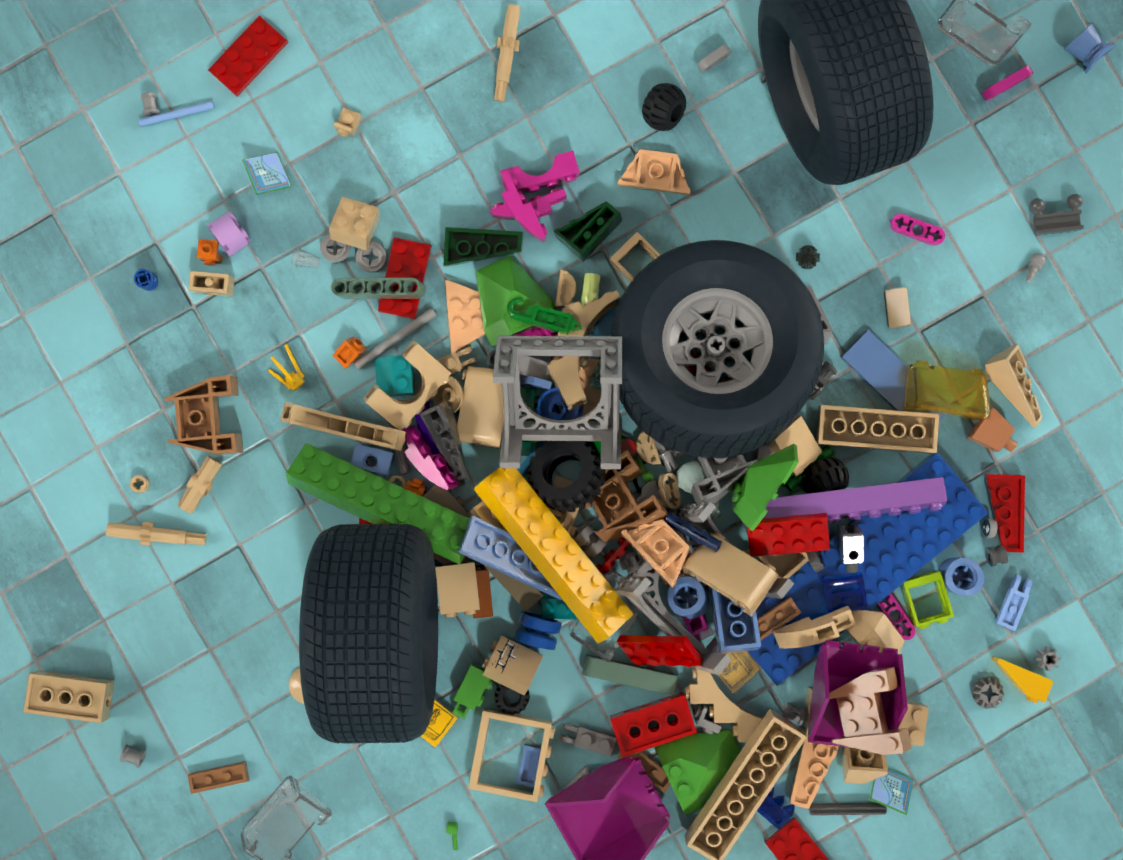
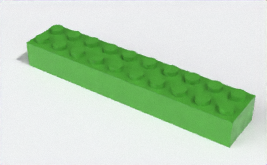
(376, 499)

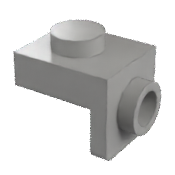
(707, 724)

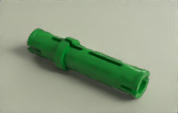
(793, 483)

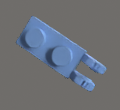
(1013, 604)

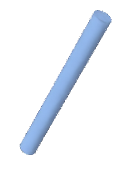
(176, 113)

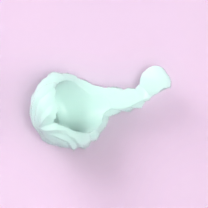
(688, 475)

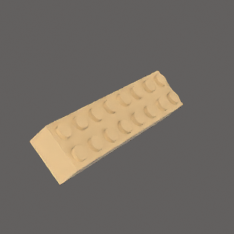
(745, 786)

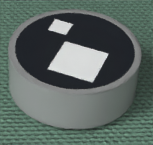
(989, 528)

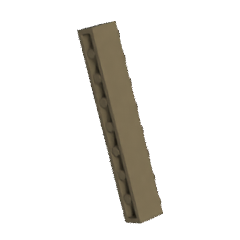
(521, 592)

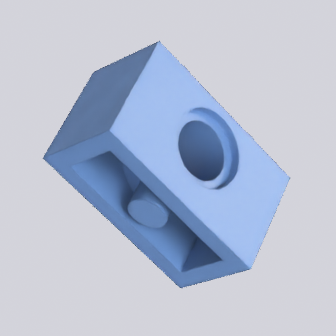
(384, 460)

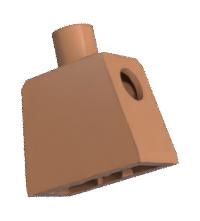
(993, 433)

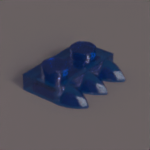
(774, 811)

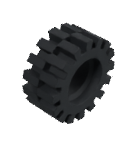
(509, 708)

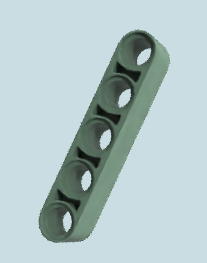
(371, 284)
(630, 675)

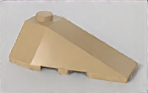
(1008, 374)

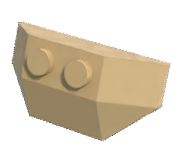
(874, 630)

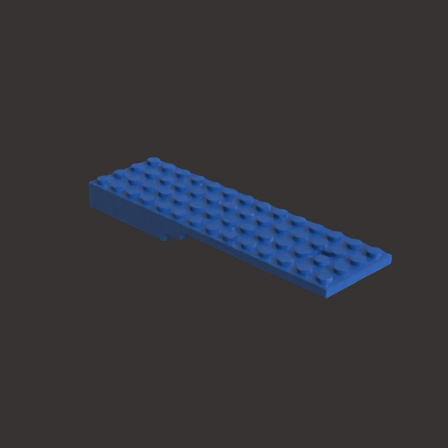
(892, 553)

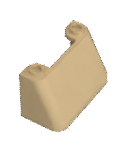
(481, 409)
(731, 573)

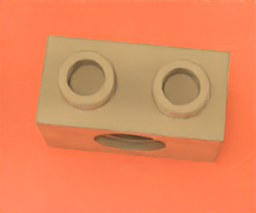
(211, 283)

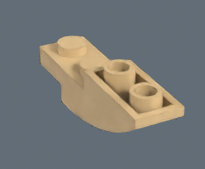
(815, 631)

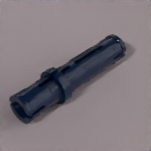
(674, 522)

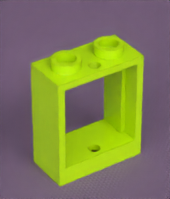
(941, 617)

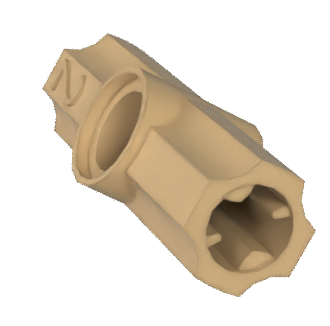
(199, 484)

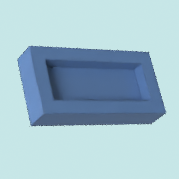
(535, 382)
(529, 765)

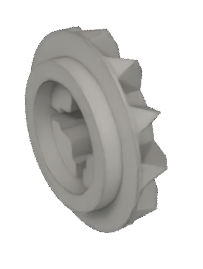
(329, 254)
(376, 264)
(981, 686)

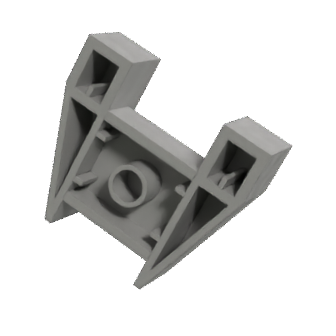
(721, 476)

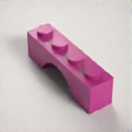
(563, 169)

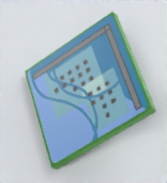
(266, 173)
(893, 791)

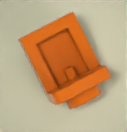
(208, 252)

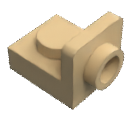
(347, 123)

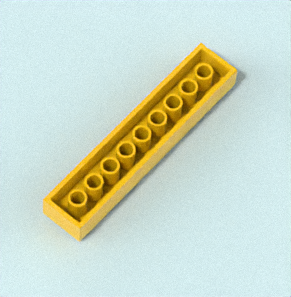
(554, 552)

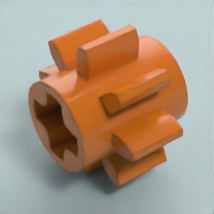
(416, 486)

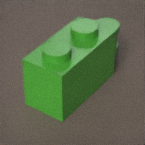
(471, 690)

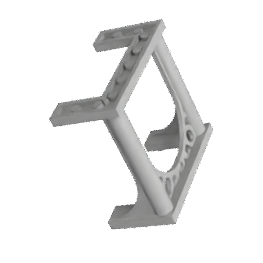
(544, 429)
(636, 584)

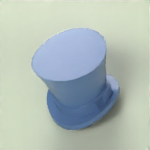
(1089, 47)
(962, 576)
(688, 598)

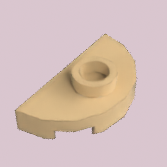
(566, 289)
(647, 449)

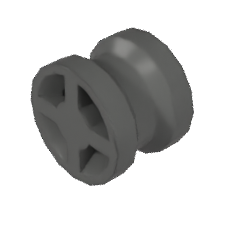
(996, 555)

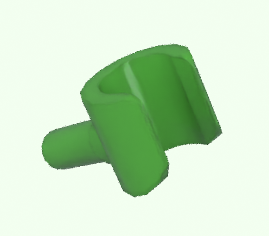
(647, 475)
(452, 828)

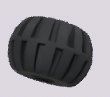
(664, 107)
(825, 475)

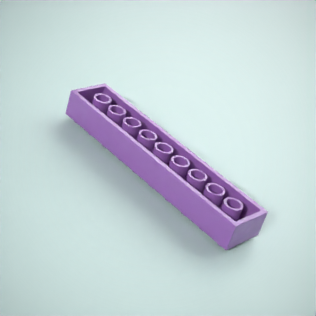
(864, 501)

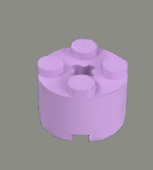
(228, 235)

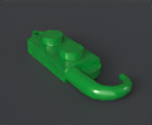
(545, 318)

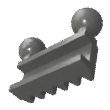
(1057, 222)

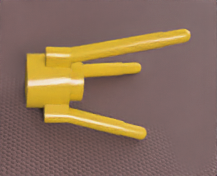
(293, 380)

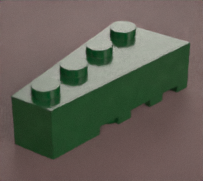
(473, 245)

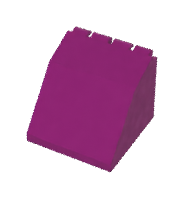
(840, 666)
(610, 813)

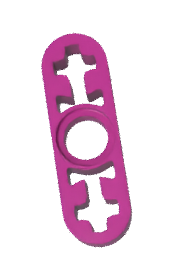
(1007, 83)
(932, 229)
(890, 599)

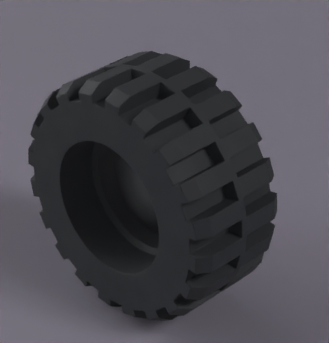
(579, 492)

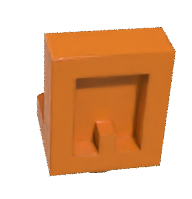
(349, 351)

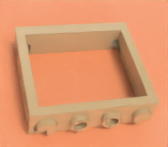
(488, 714)

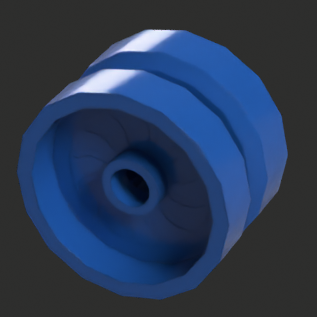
(549, 407)
(537, 631)

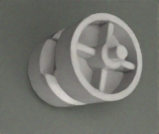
(589, 541)

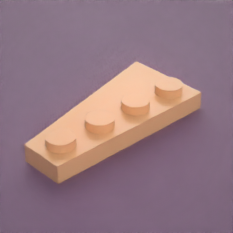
(810, 771)

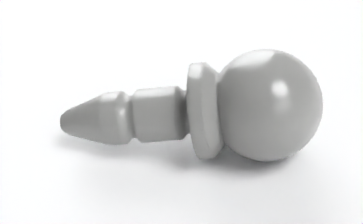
(1036, 263)

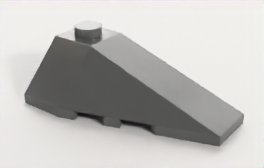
(443, 429)

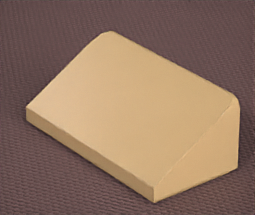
(897, 307)

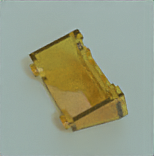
(947, 391)

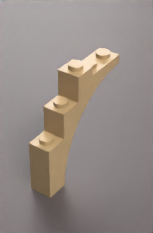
(566, 370)
(343, 426)
(723, 710)

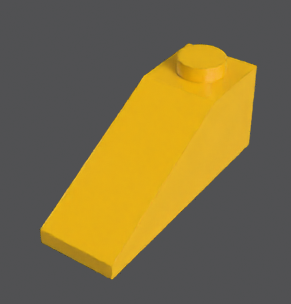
(1027, 682)

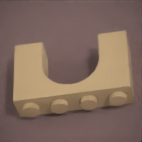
(402, 411)

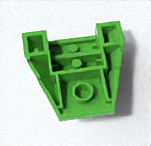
(497, 287)
(761, 485)
(697, 765)

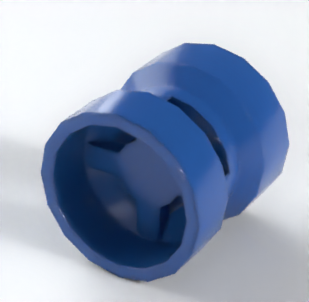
(149, 282)

